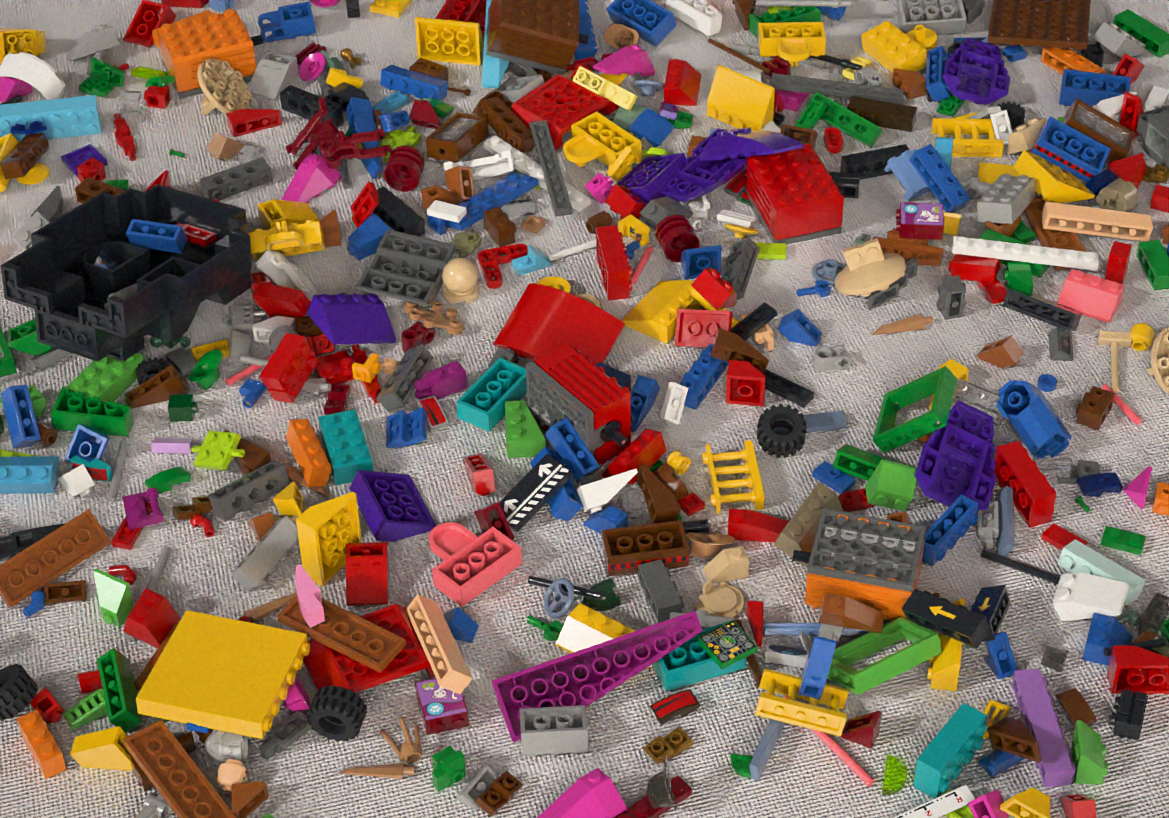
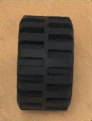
(781, 444)
(16, 690)
(337, 713)

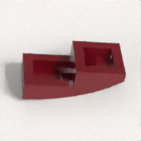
(337, 399)

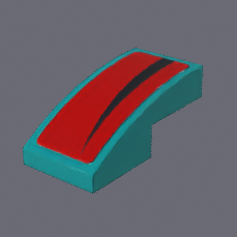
(96, 468)

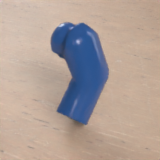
(36, 605)

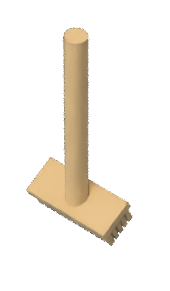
(1114, 340)

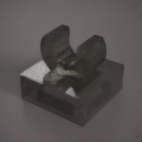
(1054, 657)

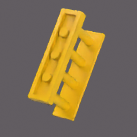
(969, 147)
(750, 467)
(800, 713)

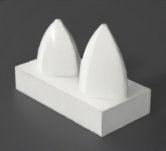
(673, 403)

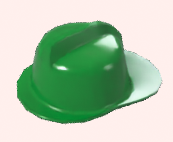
(206, 370)

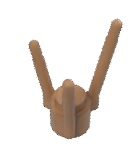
(410, 750)

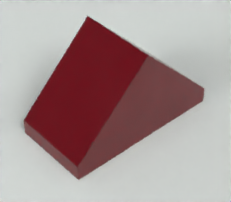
(863, 729)

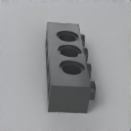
(236, 179)
(402, 380)
(222, 499)

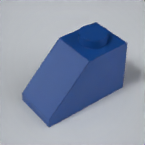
(799, 329)
(607, 518)

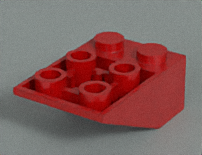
(367, 573)

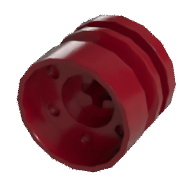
(404, 168)
(675, 236)

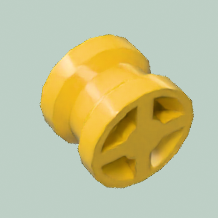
(679, 462)

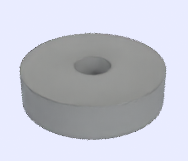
(278, 334)

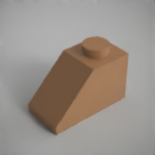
(223, 147)

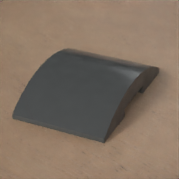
(407, 268)

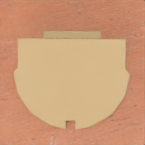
(720, 600)

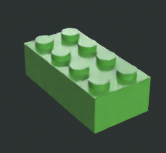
(106, 378)

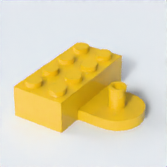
(791, 40)
(897, 49)
(599, 139)
(288, 239)

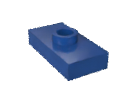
(833, 478)

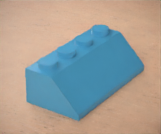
(28, 474)

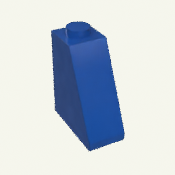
(367, 237)

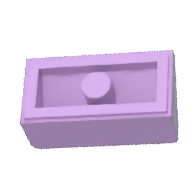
(172, 445)

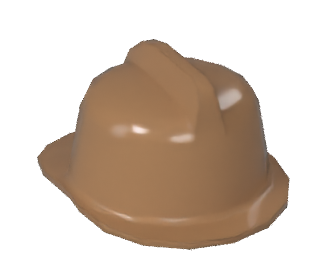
(620, 36)
(707, 545)

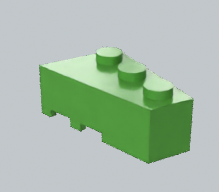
(522, 431)

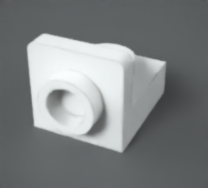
(698, 208)

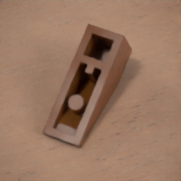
(848, 613)

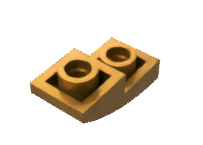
(1157, 175)
(669, 746)

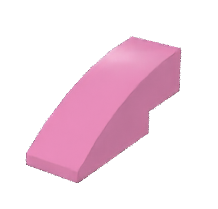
(308, 598)

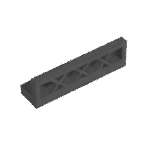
(740, 265)

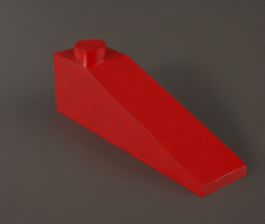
(754, 526)

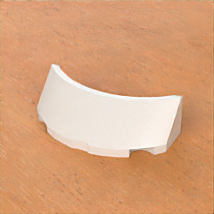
(35, 72)
(487, 166)
(284, 273)

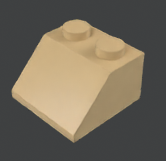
(1024, 136)

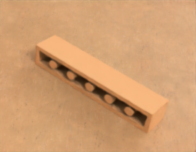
(1096, 221)
(438, 644)

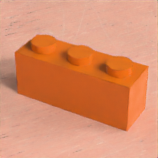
(41, 744)

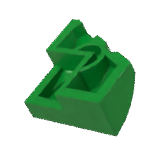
(102, 70)

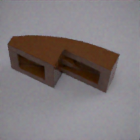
(199, 506)

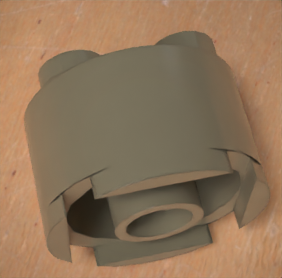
(1118, 196)

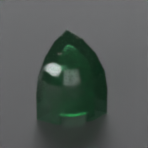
(609, 598)

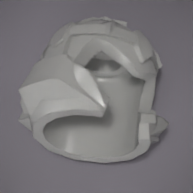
(226, 746)

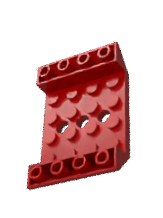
(561, 105)
(334, 668)

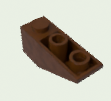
(732, 347)

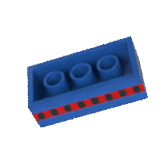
(1070, 149)

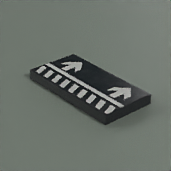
(534, 491)

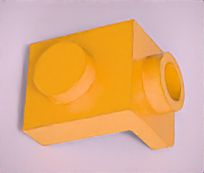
(368, 370)

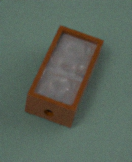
(1100, 128)
(457, 137)

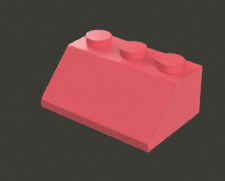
(1091, 295)

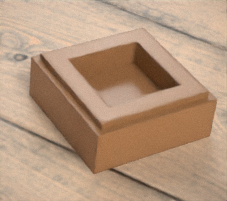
(533, 224)

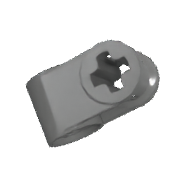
(868, 76)
(830, 357)

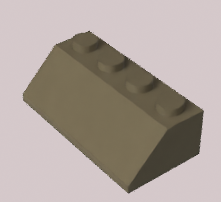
(803, 526)

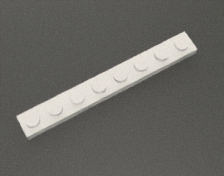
(529, 167)
(1025, 253)

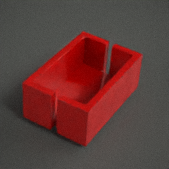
(289, 368)

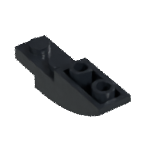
(20, 540)

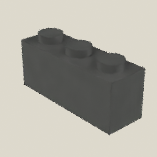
(659, 590)

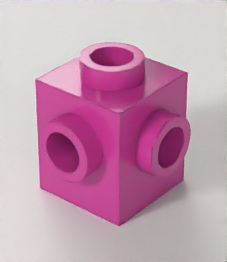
(600, 187)

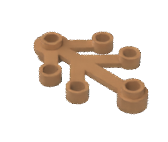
(435, 319)

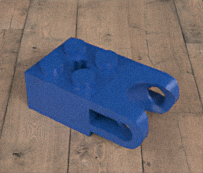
(288, 22)

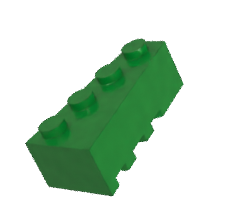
(798, 14)
(77, 409)

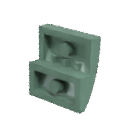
(625, 118)

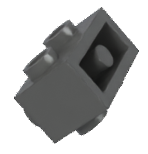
(951, 297)

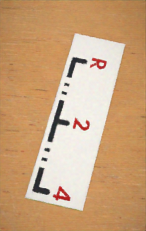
(941, 805)

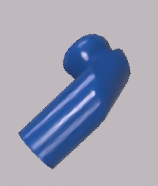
(632, 247)

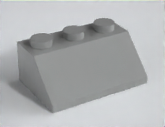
(554, 730)

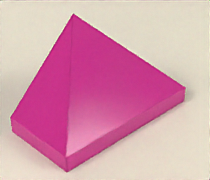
(1138, 487)

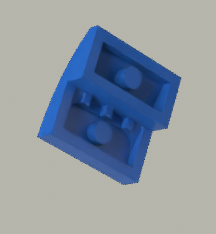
(651, 127)
(406, 428)

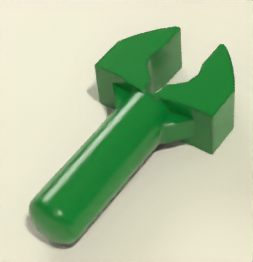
(547, 628)

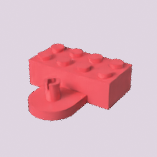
(470, 561)

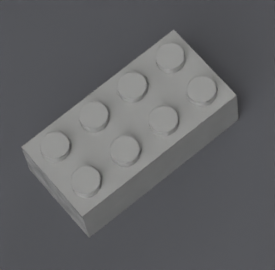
(1006, 199)

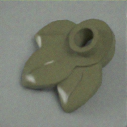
(466, 243)

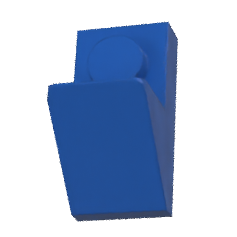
(1000, 656)

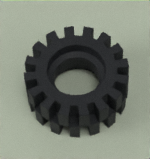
(353, 8)
(1015, 113)
(150, 367)

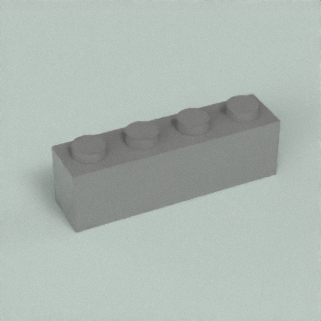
(266, 554)

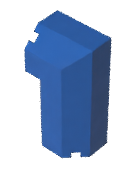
(1033, 418)

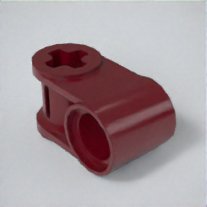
(777, 66)
(416, 335)

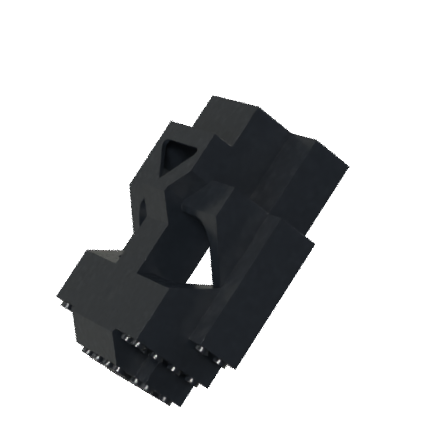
(70, 291)

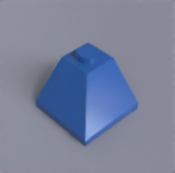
(696, 260)
(87, 443)

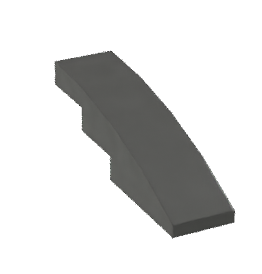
(880, 297)

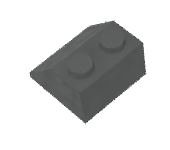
(661, 208)

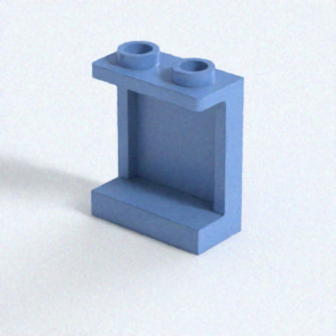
(907, 175)

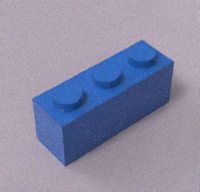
(157, 236)
(20, 416)
(571, 449)

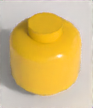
(1142, 336)

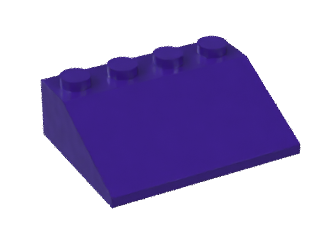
(652, 175)
(352, 318)
(391, 505)

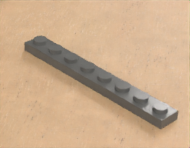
(836, 88)
(550, 168)

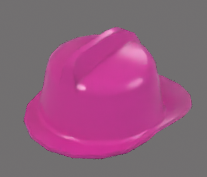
(297, 697)

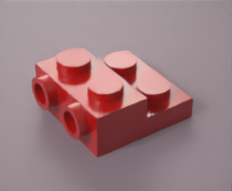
(335, 368)

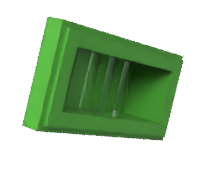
(94, 700)

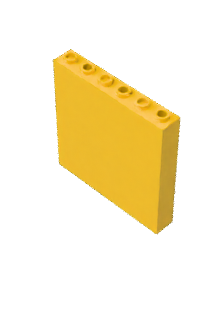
(223, 674)

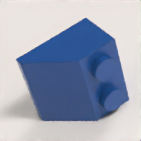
(1104, 633)

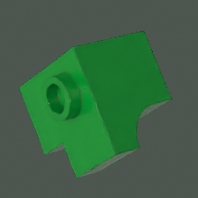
(448, 768)

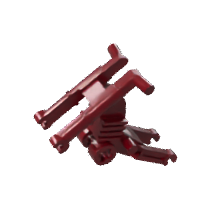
(334, 146)

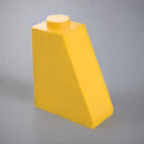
(102, 750)

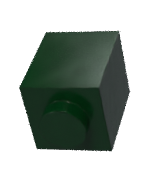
(182, 408)

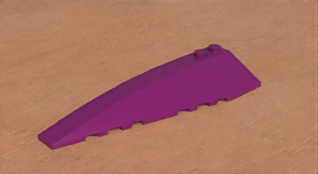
(590, 672)

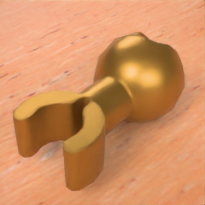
(347, 54)

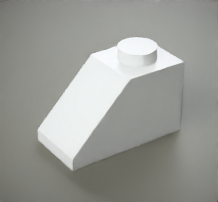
(263, 329)
(77, 481)

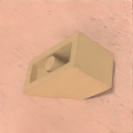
(728, 565)

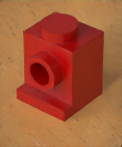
(157, 97)
(47, 706)

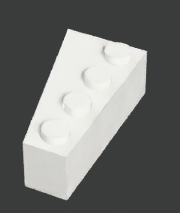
(696, 14)

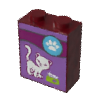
(920, 220)
(440, 707)

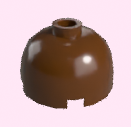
(669, 479)

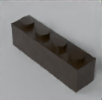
(884, 113)

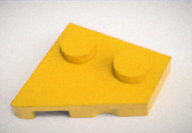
(390, 7)
(622, 164)

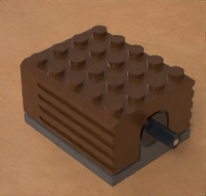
(534, 32)

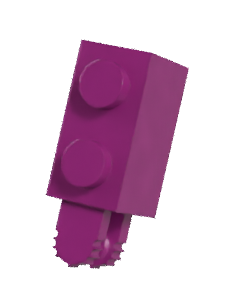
(442, 381)

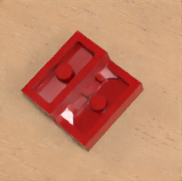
(365, 204)

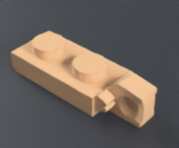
(763, 336)

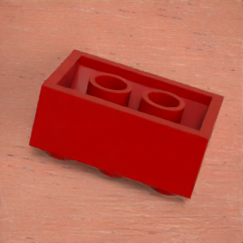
(681, 83)
(642, 451)

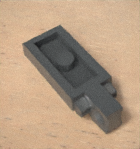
(285, 734)

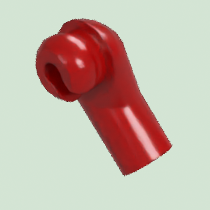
(199, 519)
(124, 570)

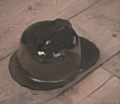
(660, 789)

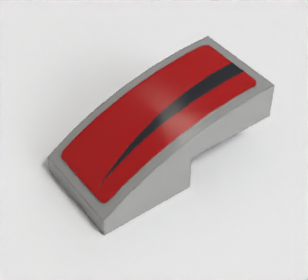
(435, 415)

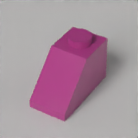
(988, 806)

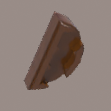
(378, 121)

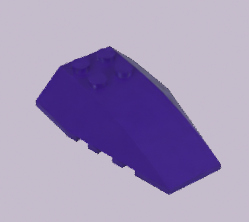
(977, 72)
(747, 143)
(702, 176)
(959, 458)

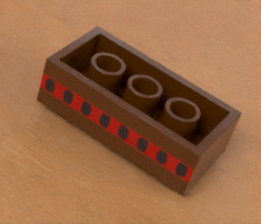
(641, 544)

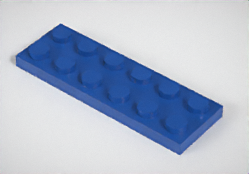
(494, 196)

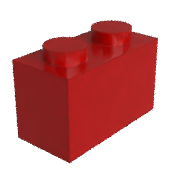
(625, 202)
(1118, 262)

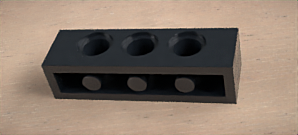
(307, 104)
(870, 163)

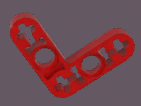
(492, 255)

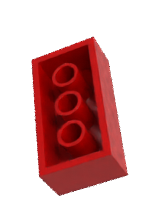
(613, 262)
(1031, 490)

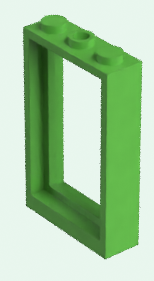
(925, 646)

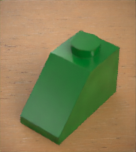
(1018, 276)

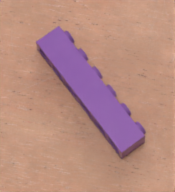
(1042, 723)

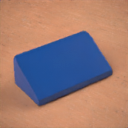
(998, 762)

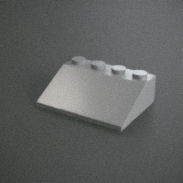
(937, 15)

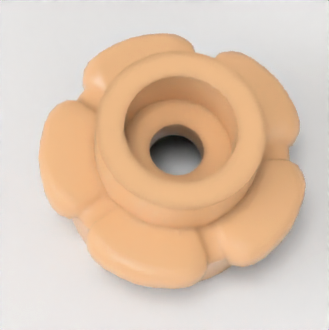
(389, 365)

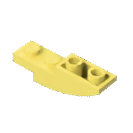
(605, 88)

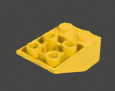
(17, 40)
(281, 210)

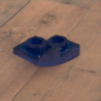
(33, 128)
(1100, 181)
(1096, 484)

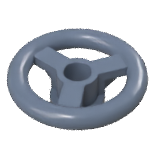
(648, 87)
(829, 269)
(561, 599)

